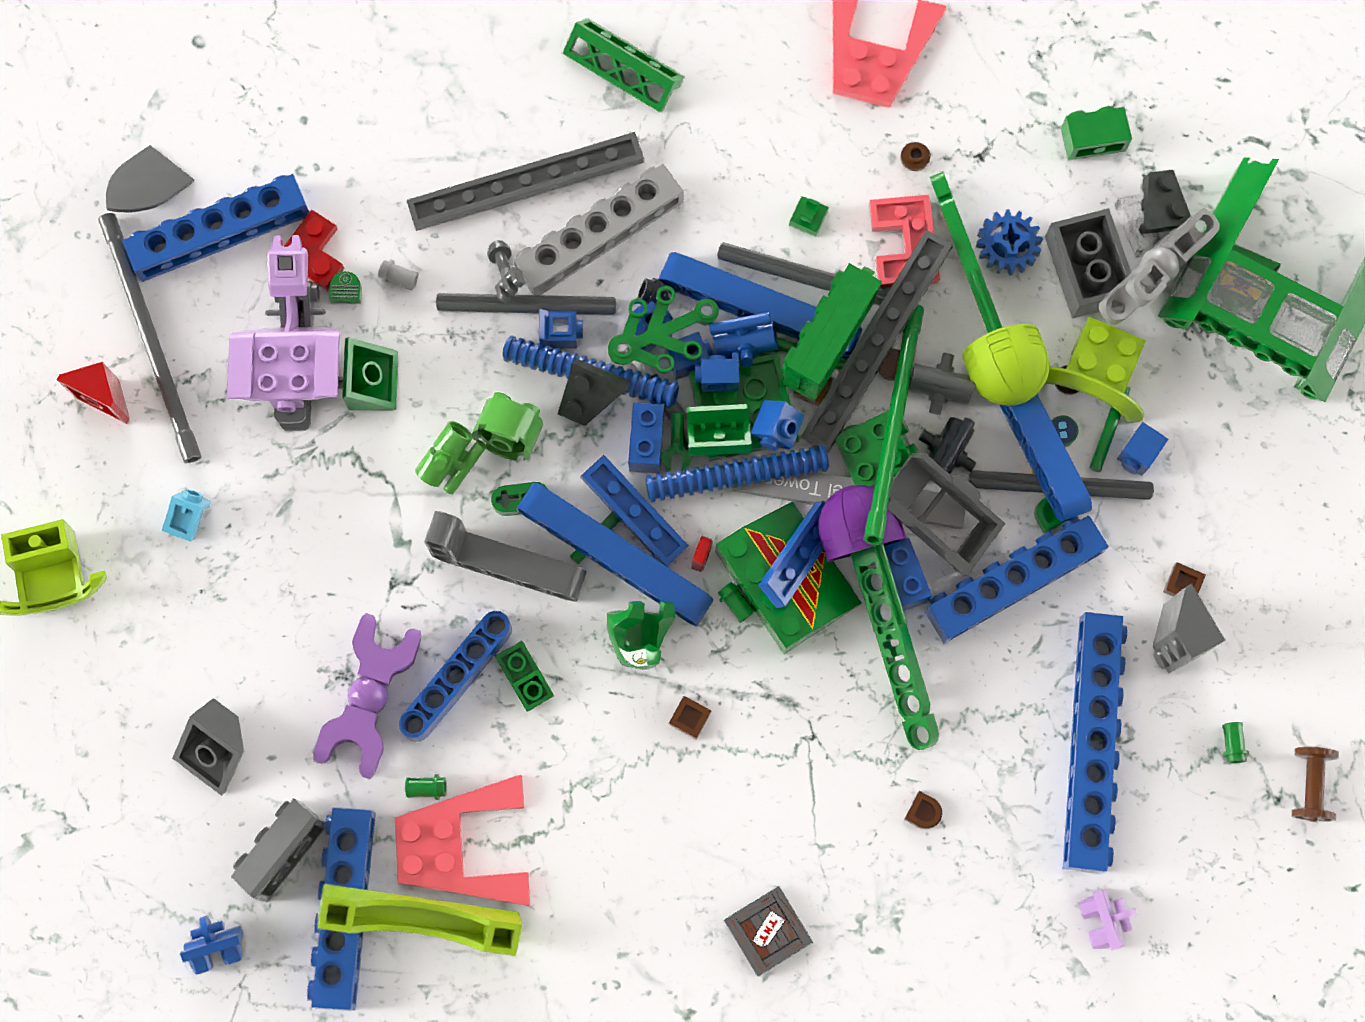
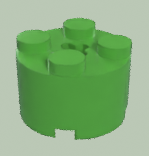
(508, 427)

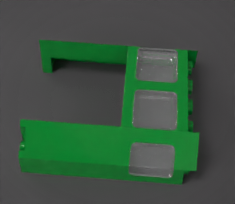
(1260, 306)

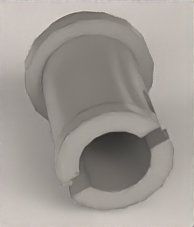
(399, 275)

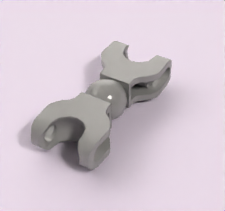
(1159, 266)

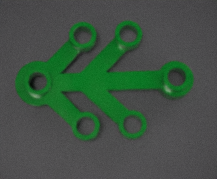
(659, 333)

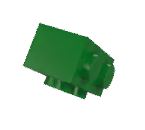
(1096, 132)

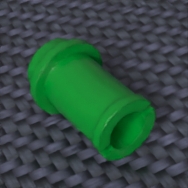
(736, 602)
(1234, 743)
(426, 787)

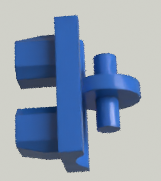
(199, 950)

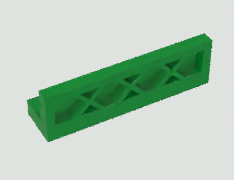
(623, 53)

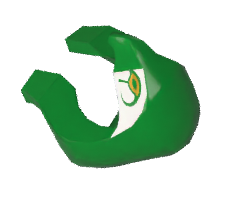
(639, 634)

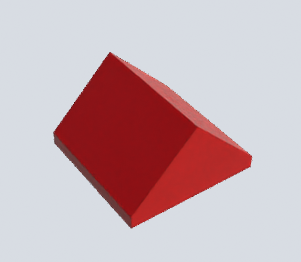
(97, 388)

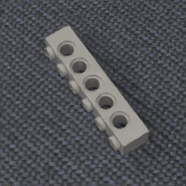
(541, 277)

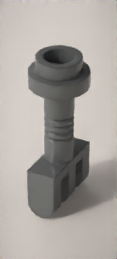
(512, 278)

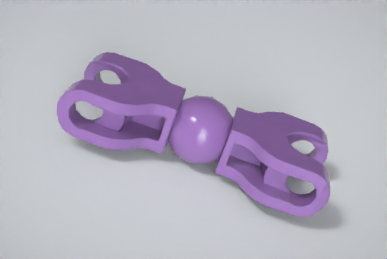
(367, 696)

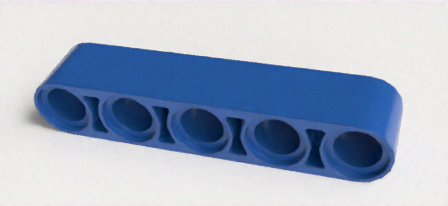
(1048, 459)
(459, 660)

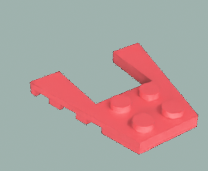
(874, 70)
(432, 851)

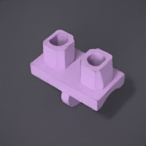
(1109, 935)

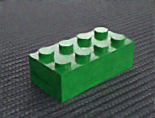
(831, 332)

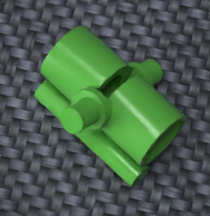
(450, 457)

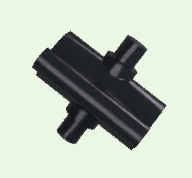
(949, 446)

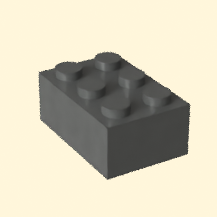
(1087, 259)

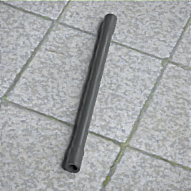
(184, 436)

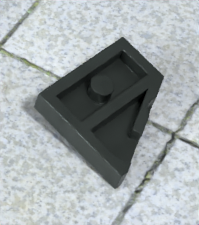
(1162, 203)
(589, 392)

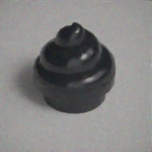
(649, 290)

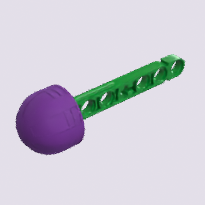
(842, 536)

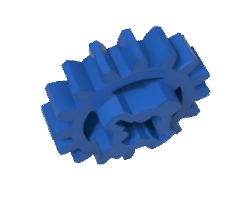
(1018, 233)

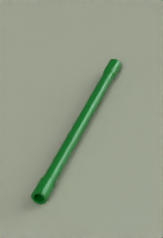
(877, 516)

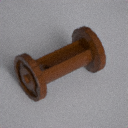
(1315, 784)

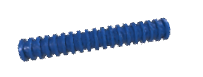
(557, 362)
(737, 473)

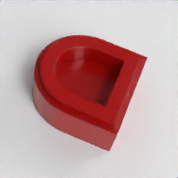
(702, 553)

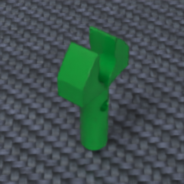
(677, 431)

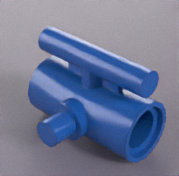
(744, 336)

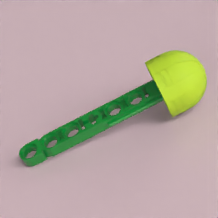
(1007, 361)

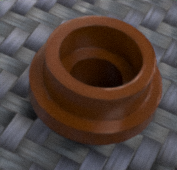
(911, 163)

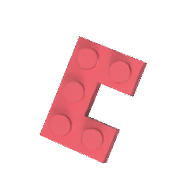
(907, 214)

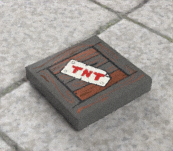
(768, 931)

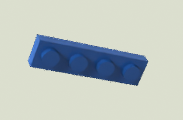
(634, 511)
(794, 560)

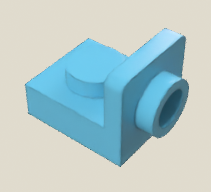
(185, 514)

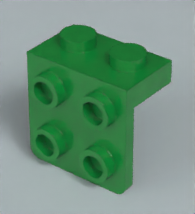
(863, 447)

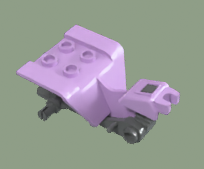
(292, 361)

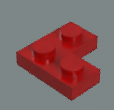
(314, 234)

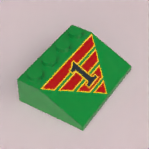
(818, 600)

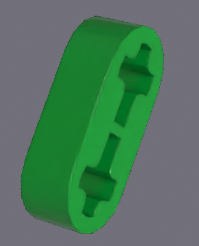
(514, 491)

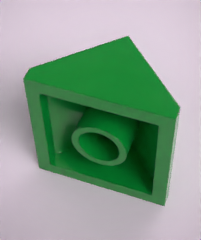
(369, 376)

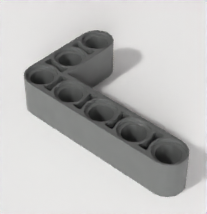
(452, 544)

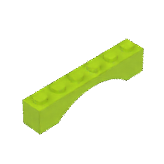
(366, 910)

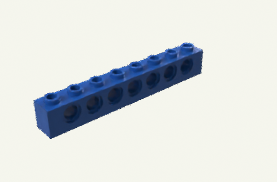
(1076, 853)

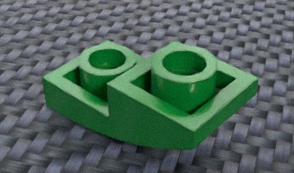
(524, 676)

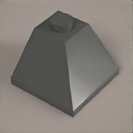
(211, 745)

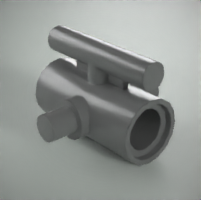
(941, 383)

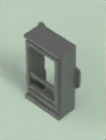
(909, 484)

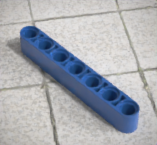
(739, 295)
(614, 553)

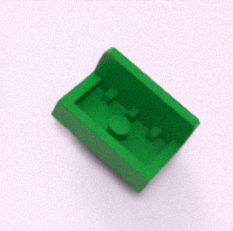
(718, 429)

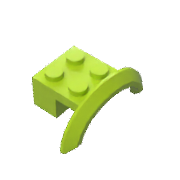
(1102, 366)
(46, 569)

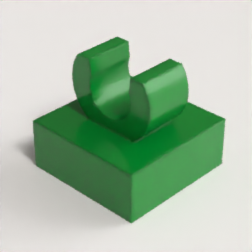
(808, 216)

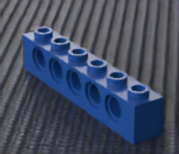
(209, 241)
(1087, 544)
(344, 993)

